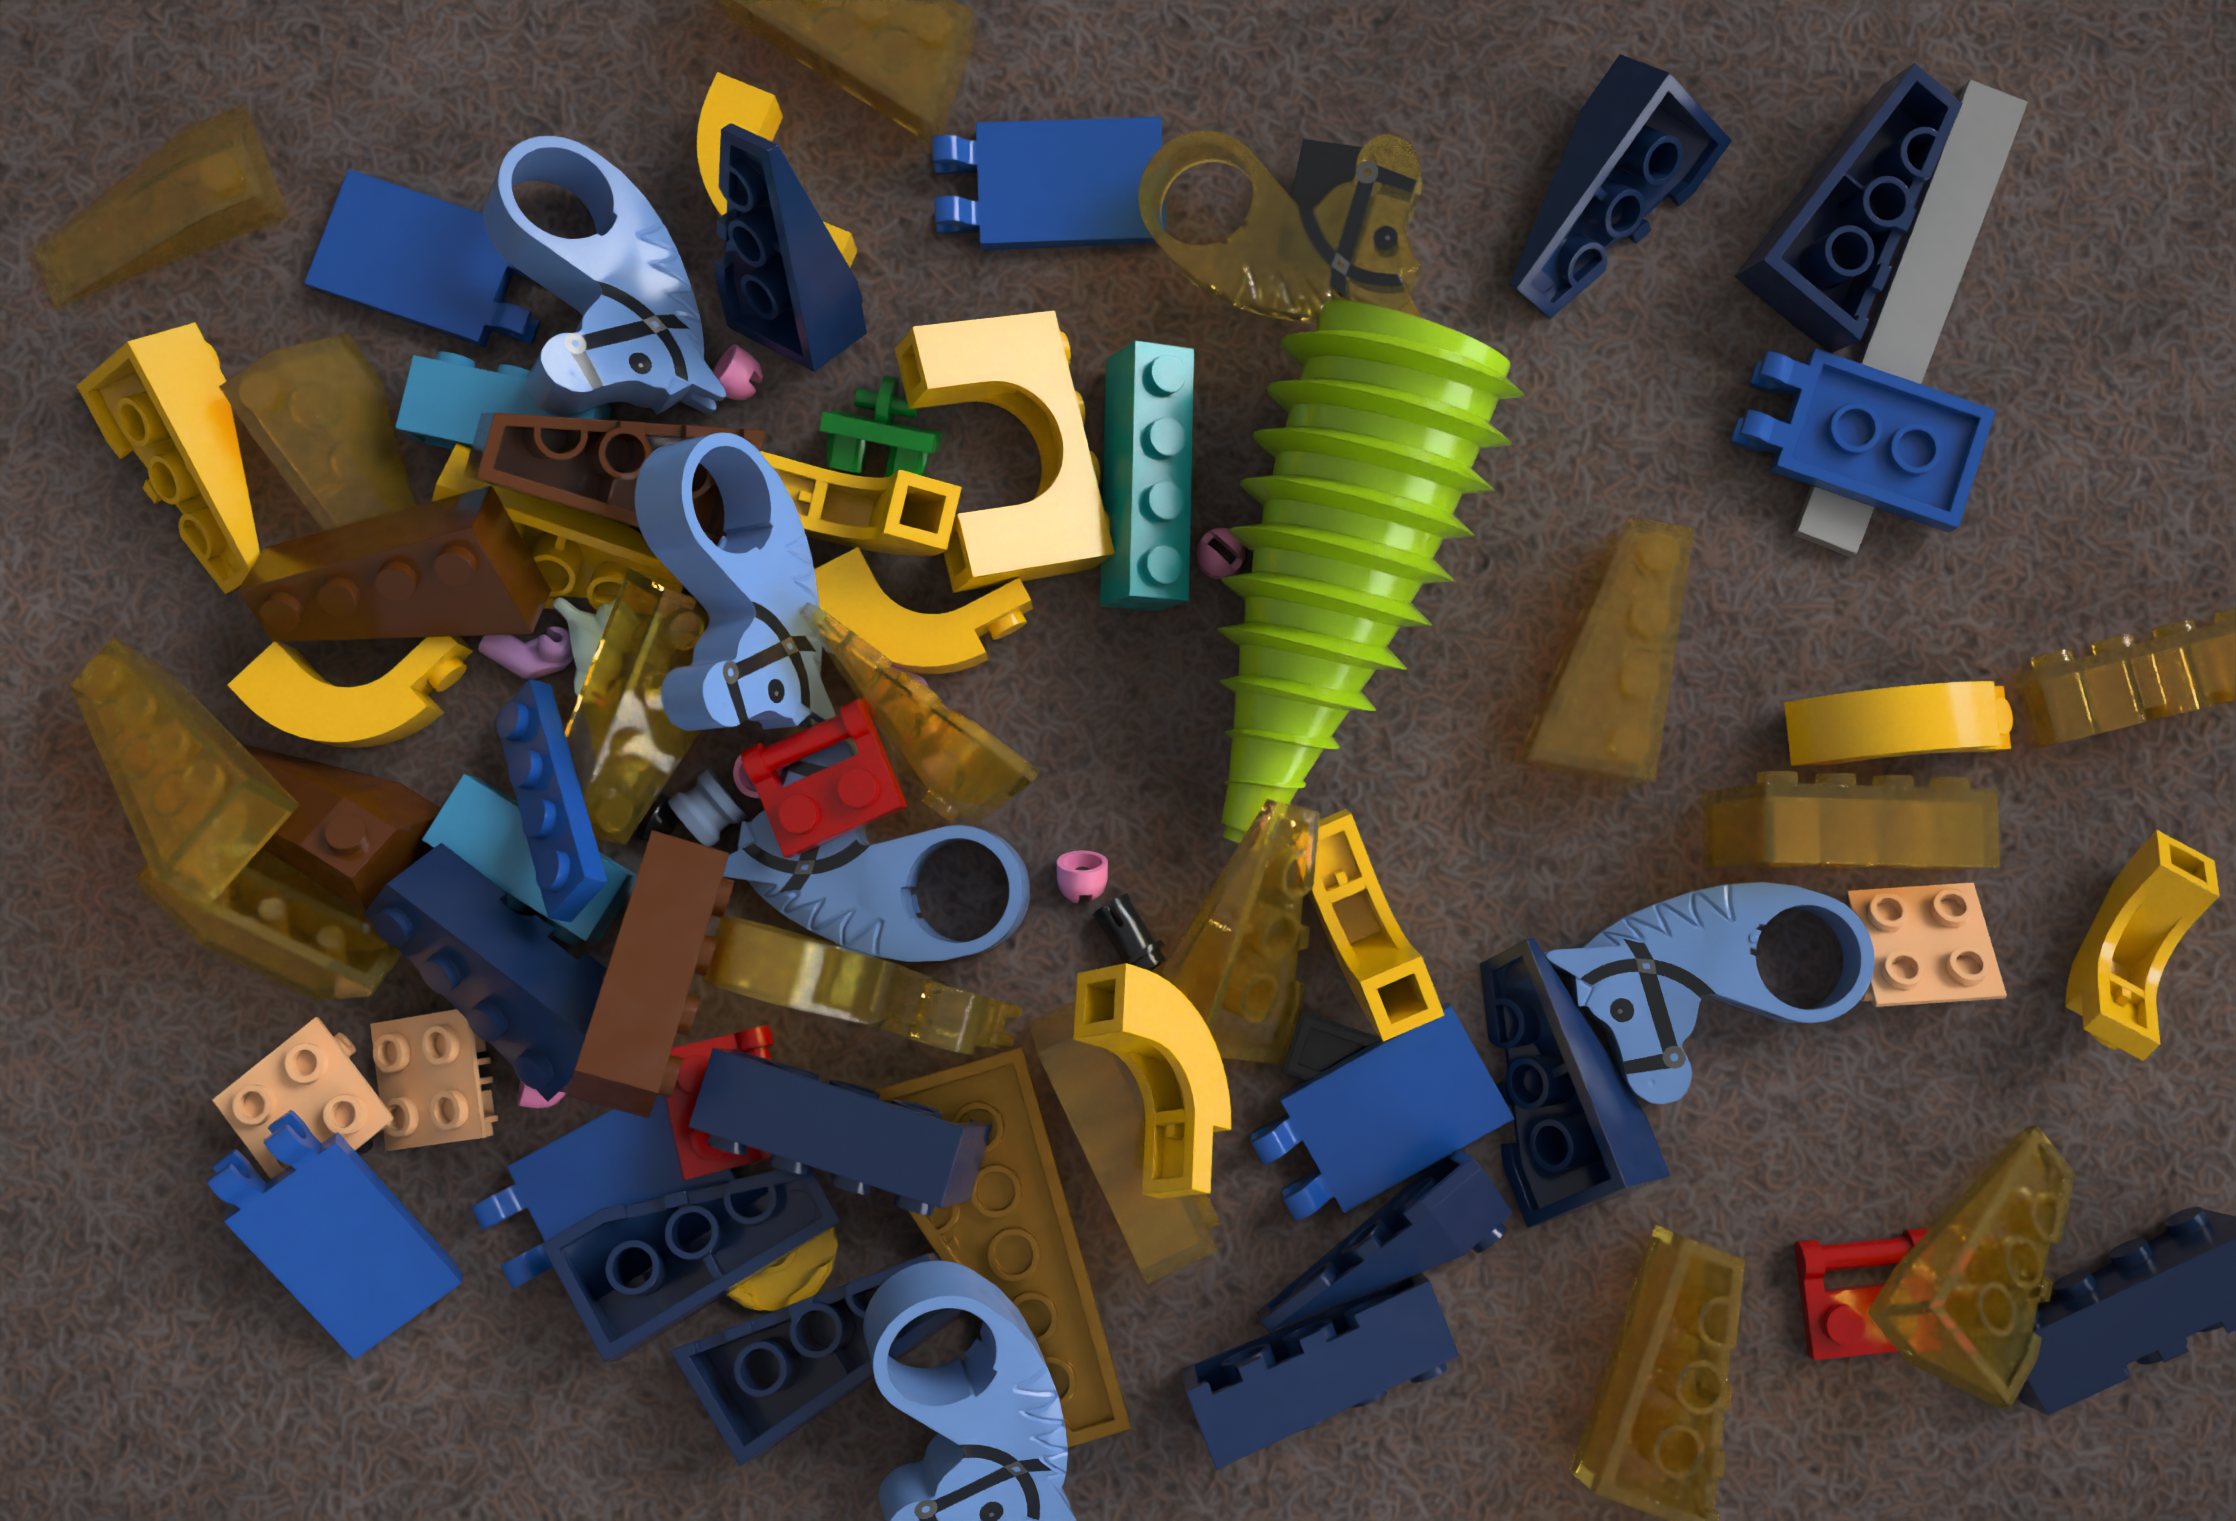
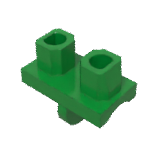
(851, 432)

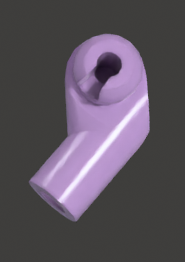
(530, 658)

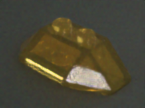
(284, 930)

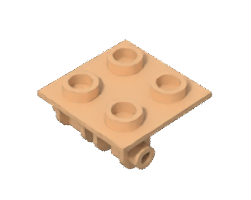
(1928, 945)
(432, 1080)
(315, 1081)

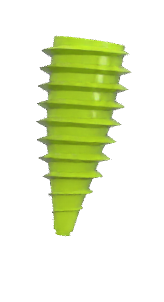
(1348, 529)

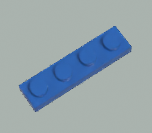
(550, 801)

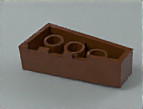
(589, 462)
(402, 575)
(650, 975)

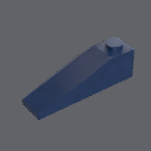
(1627, 154)
(780, 264)
(1573, 1113)
(1421, 1227)
(671, 1256)

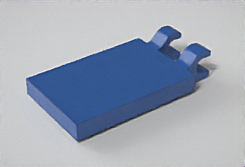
(1050, 182)
(417, 262)
(1869, 436)
(1384, 1115)
(590, 1169)
(334, 1235)

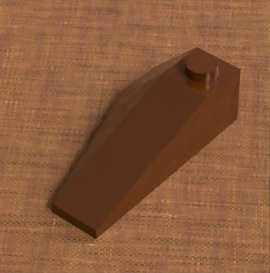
(349, 826)

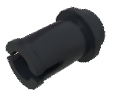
(1133, 939)

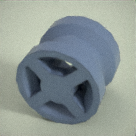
(707, 808)

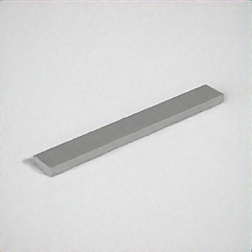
(1926, 278)

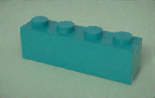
(1148, 476)

